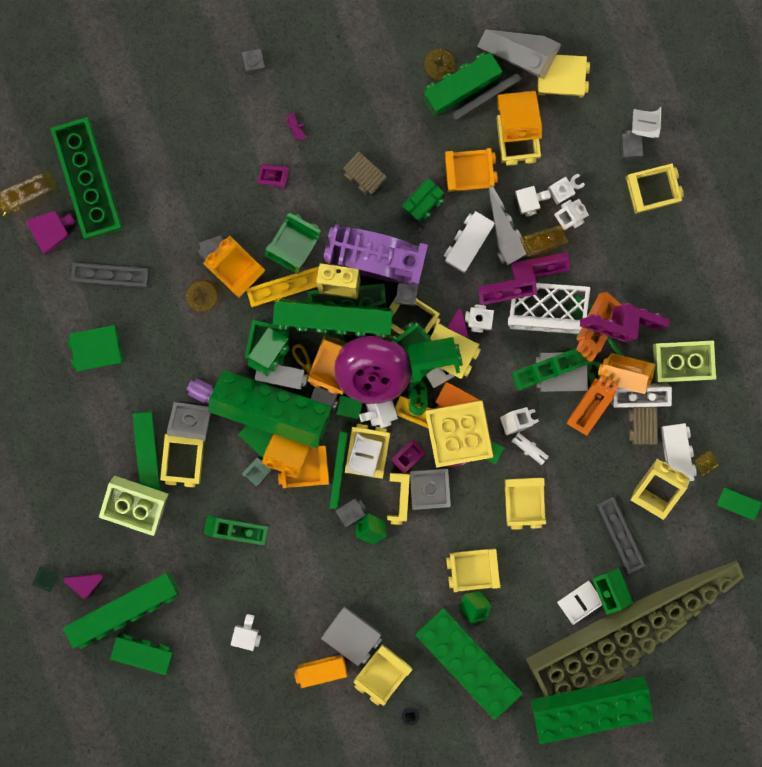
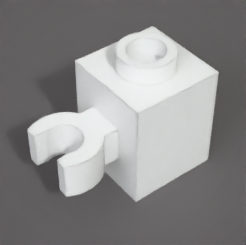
(564, 189)
(529, 201)
(379, 414)
(517, 420)
(244, 636)

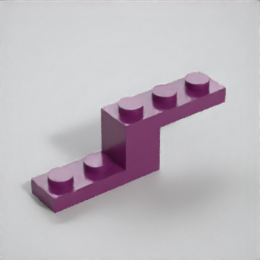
(524, 278)
(624, 322)

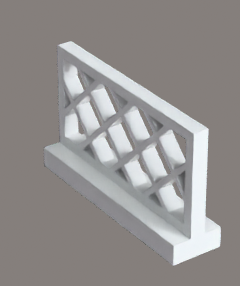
(551, 324)

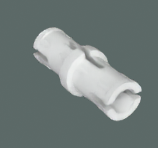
(530, 448)

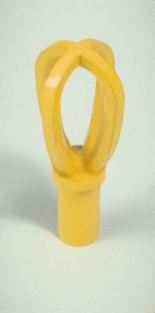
(306, 367)

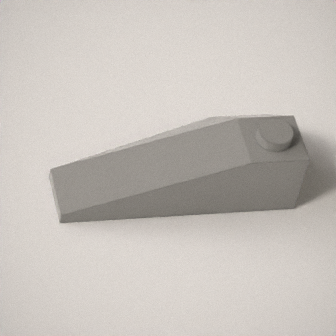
(525, 51)
(508, 240)

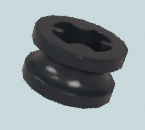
(409, 710)

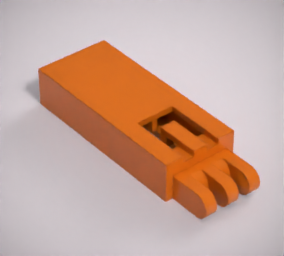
(603, 307)
(591, 407)

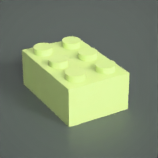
(684, 361)
(133, 505)

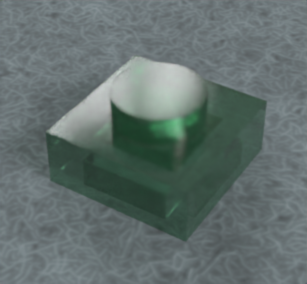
(45, 579)

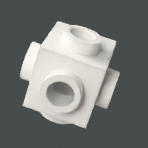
(571, 214)
(486, 315)

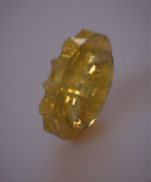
(435, 55)
(204, 287)

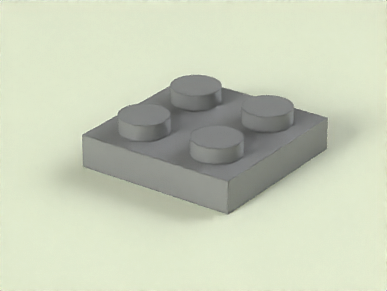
(189, 421)
(430, 489)

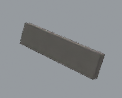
(486, 97)
(109, 275)
(621, 535)

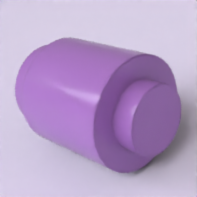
(200, 390)

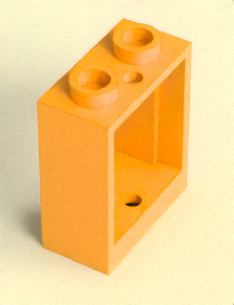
(627, 372)
(321, 671)

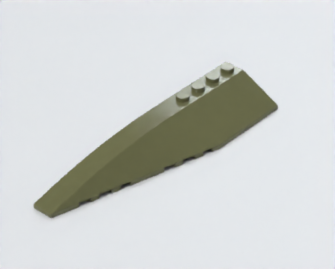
(620, 639)

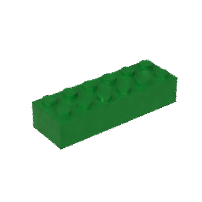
(86, 179)
(332, 317)
(269, 409)
(122, 609)
(468, 663)
(592, 710)

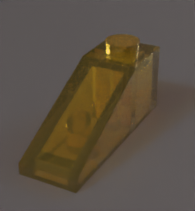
(26, 192)
(544, 241)

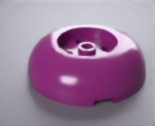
(384, 367)

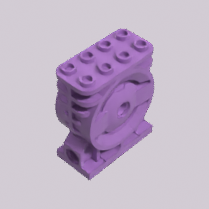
(375, 255)

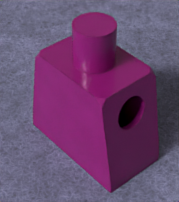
(50, 230)

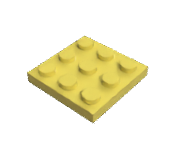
(459, 433)

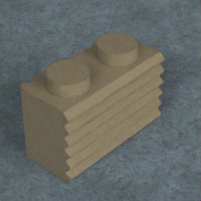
(364, 173)
(643, 425)

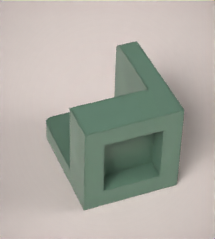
(256, 471)

